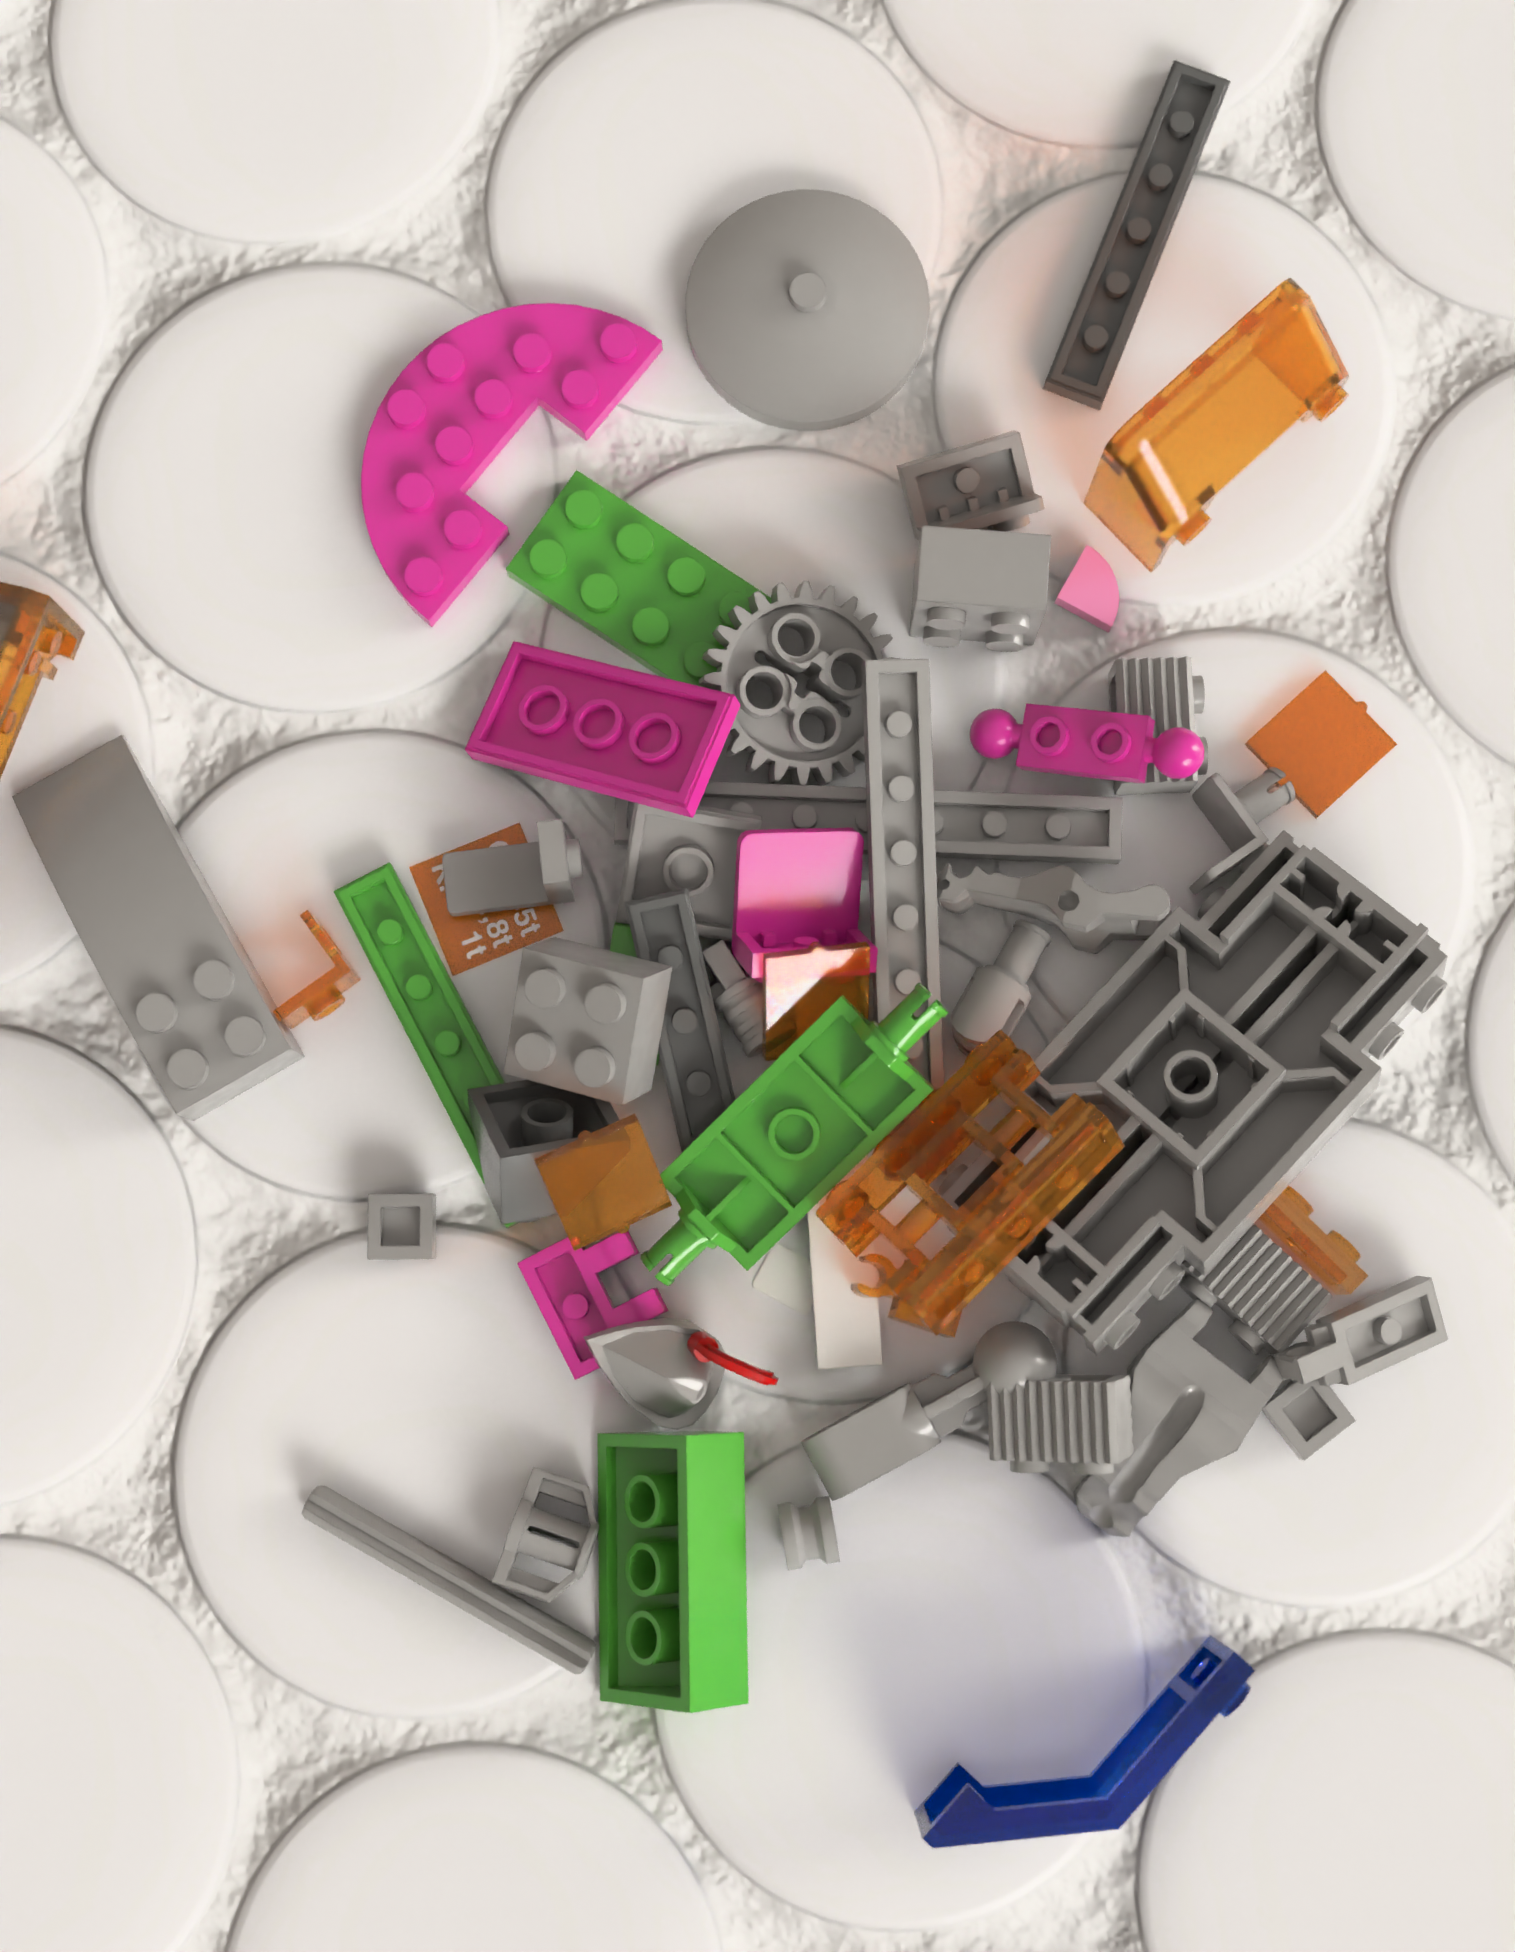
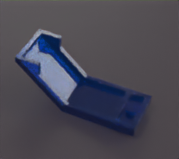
(968, 1813)

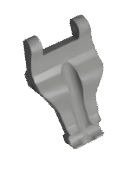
(1063, 900)
(1183, 1417)

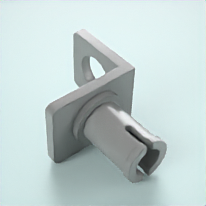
(1237, 817)

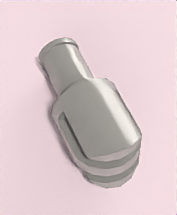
(999, 991)

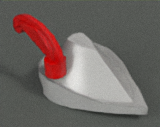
(667, 1368)

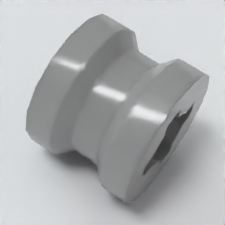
(808, 1533)

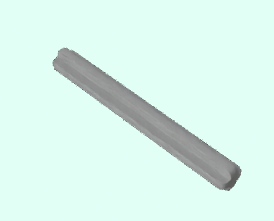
(449, 1579)

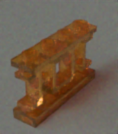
(1001, 1212)

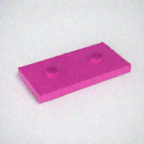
(603, 728)

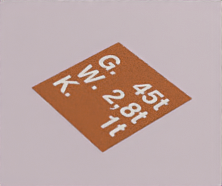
(482, 936)

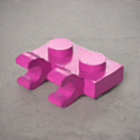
(576, 1300)

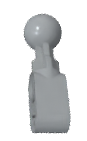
(917, 1416)

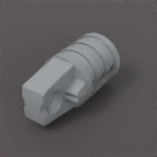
(737, 997)

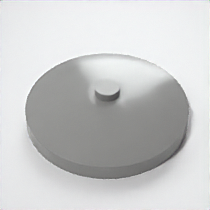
(807, 310)

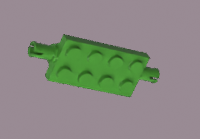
(794, 1133)

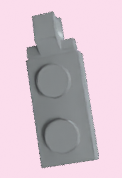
(1367, 1336)

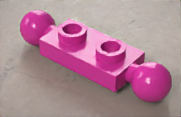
(1087, 743)

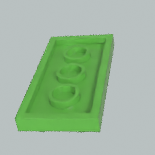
(629, 580)

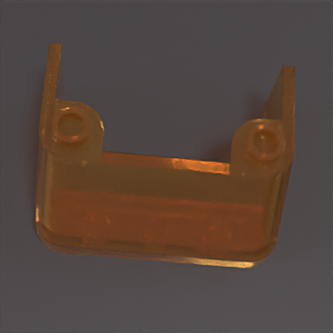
(1215, 423)

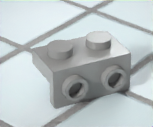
(971, 486)

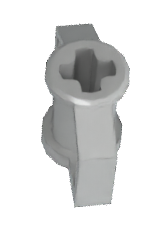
(533, 1519)

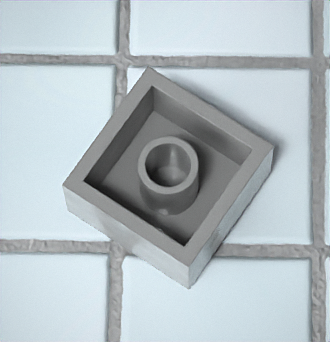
(979, 587)
(587, 1020)

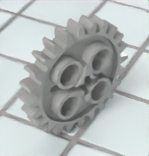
(828, 636)

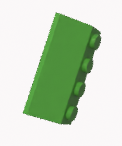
(672, 1570)

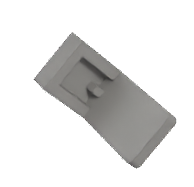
(513, 874)

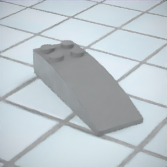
(155, 931)

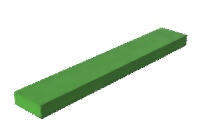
(421, 995)

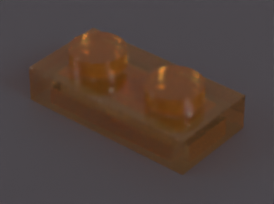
(1327, 1256)

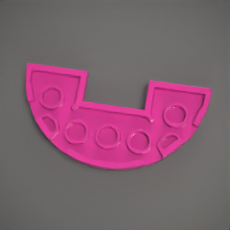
(459, 411)

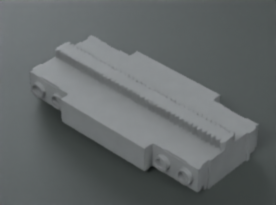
(1224, 1073)

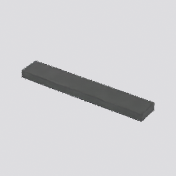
(1136, 235)

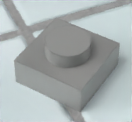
(401, 1226)
(1307, 1416)

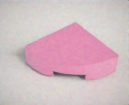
(1091, 590)

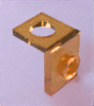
(326, 992)

